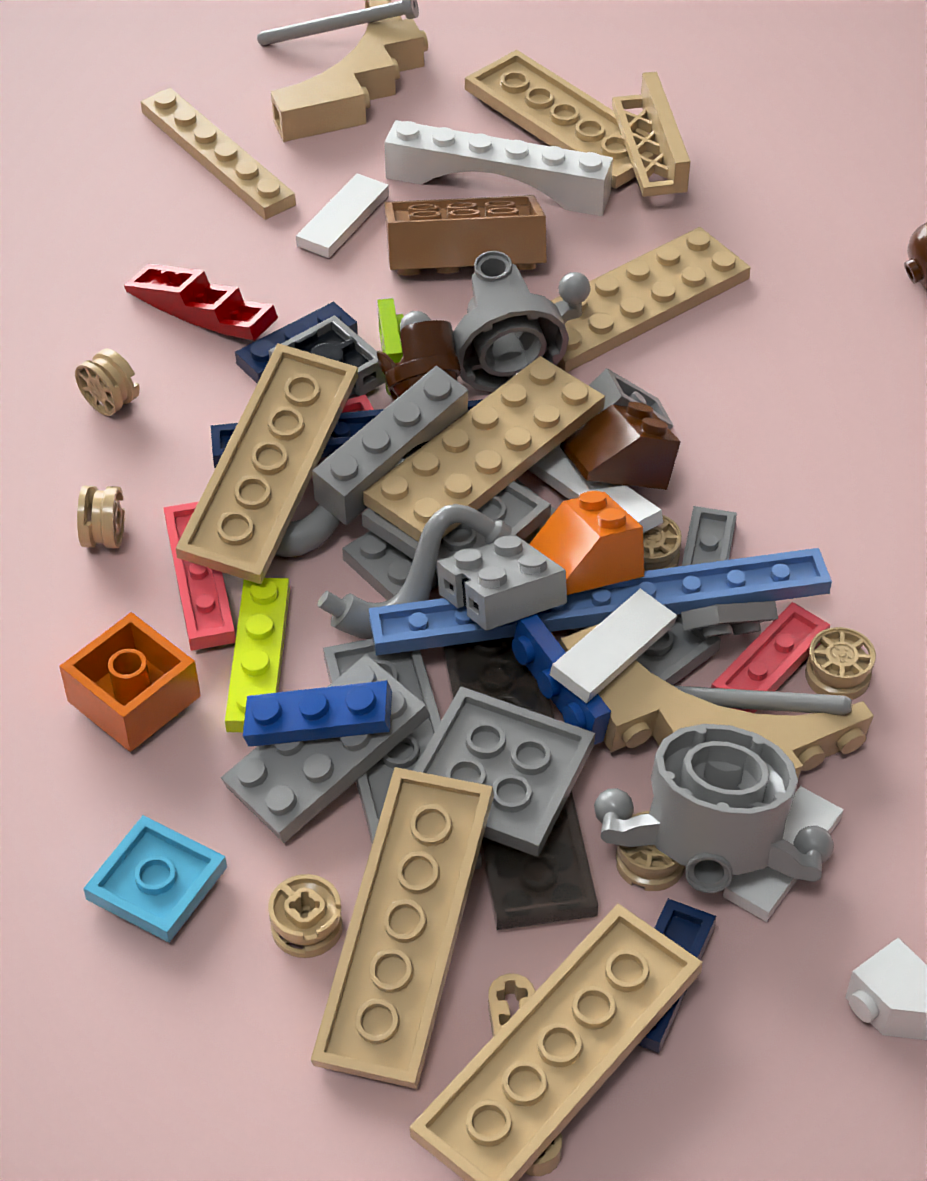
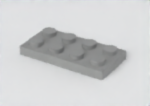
(298, 779)

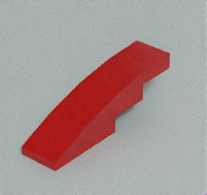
(193, 299)

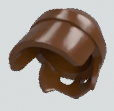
(423, 348)

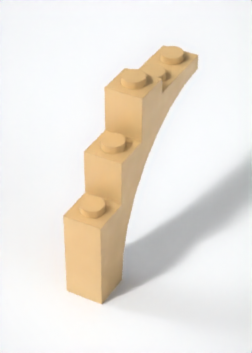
(344, 91)
(649, 707)

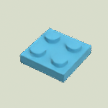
(155, 878)

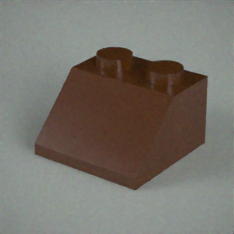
(624, 447)

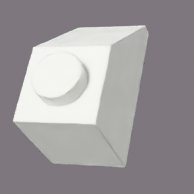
(891, 992)

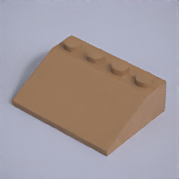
(458, 230)

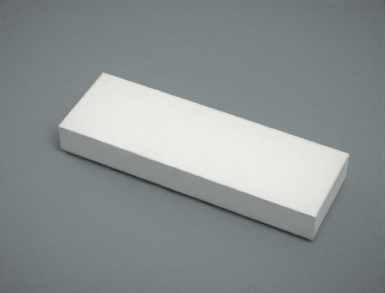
(342, 215)
(613, 645)
(765, 889)

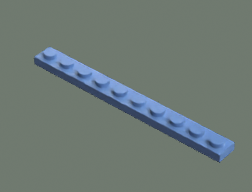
(678, 588)

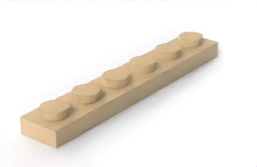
(218, 153)

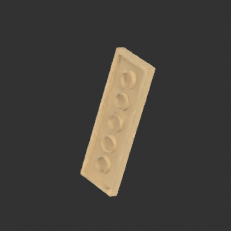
(553, 110)
(650, 293)
(485, 447)
(267, 464)
(403, 928)
(556, 1050)

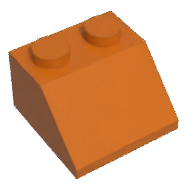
(593, 542)

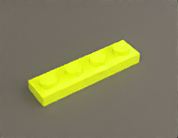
(257, 646)

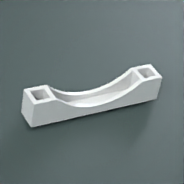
(569, 177)

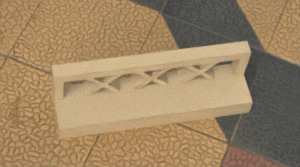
(663, 139)

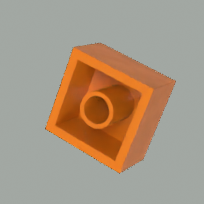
(130, 681)

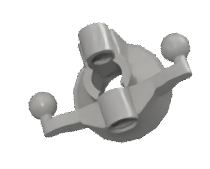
(509, 324)
(718, 809)

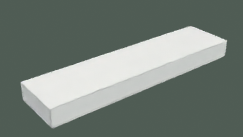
(564, 477)

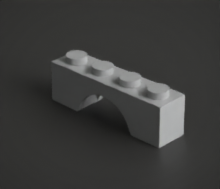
(377, 447)

